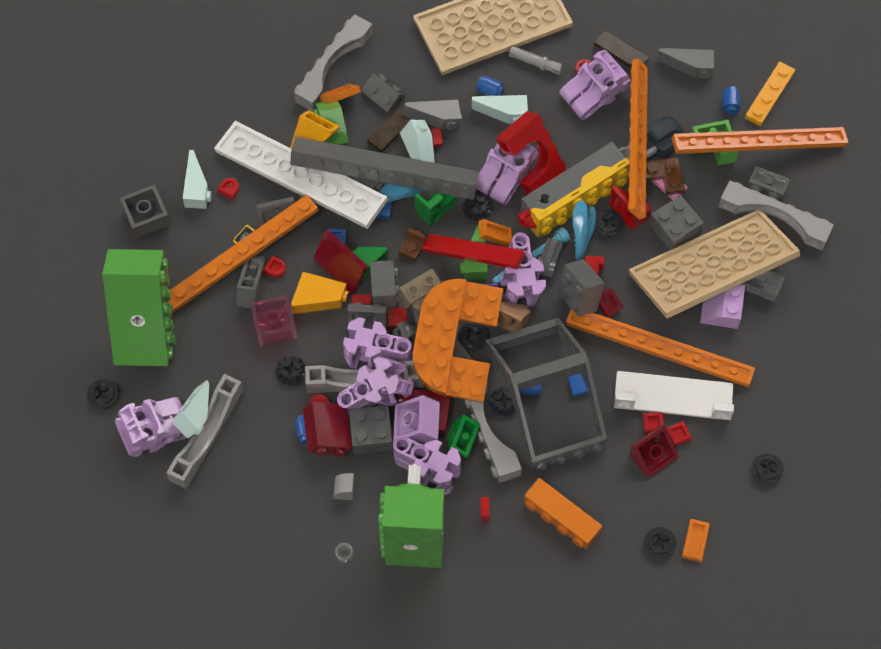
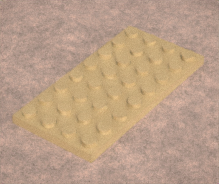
(479, 29)
(713, 263)

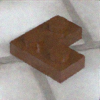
(669, 171)

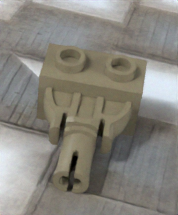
(415, 291)

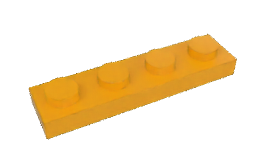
(770, 93)

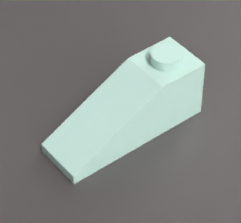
(501, 107)
(418, 140)
(195, 188)
(194, 412)

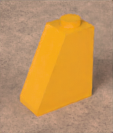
(314, 127)
(318, 294)

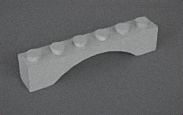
(353, 36)
(810, 228)
(332, 379)
(190, 458)
(503, 459)

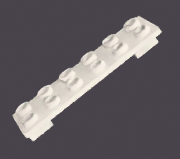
(674, 395)

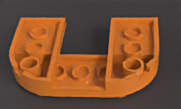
(437, 332)

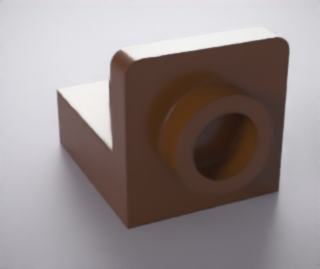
(412, 245)

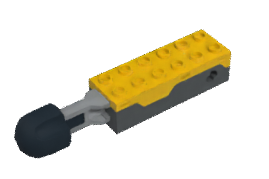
(590, 179)

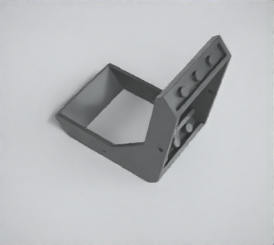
(544, 373)

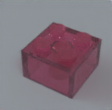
(273, 320)

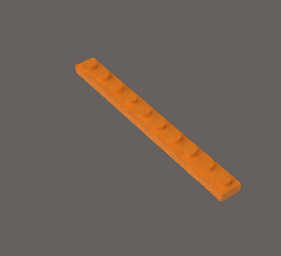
(638, 139)
(759, 140)
(242, 252)
(662, 347)

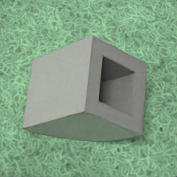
(344, 486)

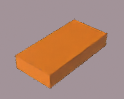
(340, 93)
(495, 232)
(695, 540)

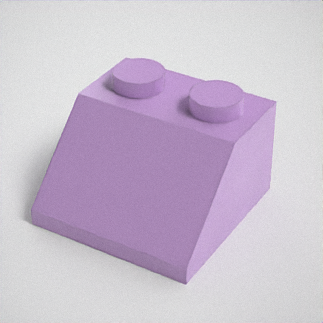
(724, 308)
(417, 419)

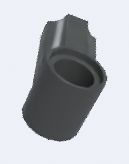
(549, 257)

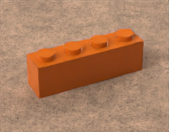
(562, 513)

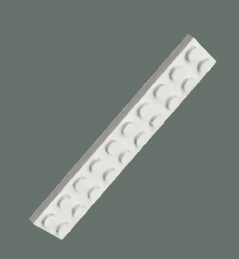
(324, 188)

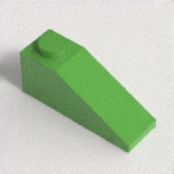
(471, 269)

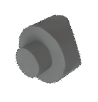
(405, 330)

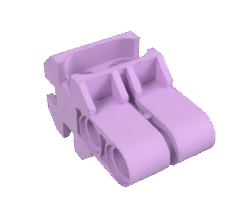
(590, 90)
(502, 175)
(525, 280)
(369, 344)
(376, 385)
(148, 425)
(434, 465)

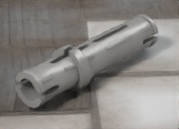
(539, 61)

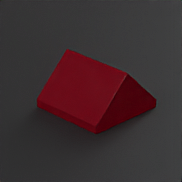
(653, 451)

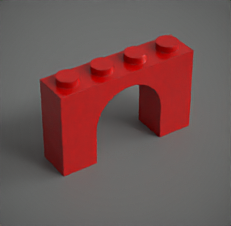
(518, 135)

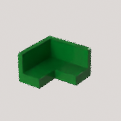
(434, 207)

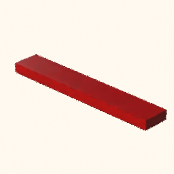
(473, 251)

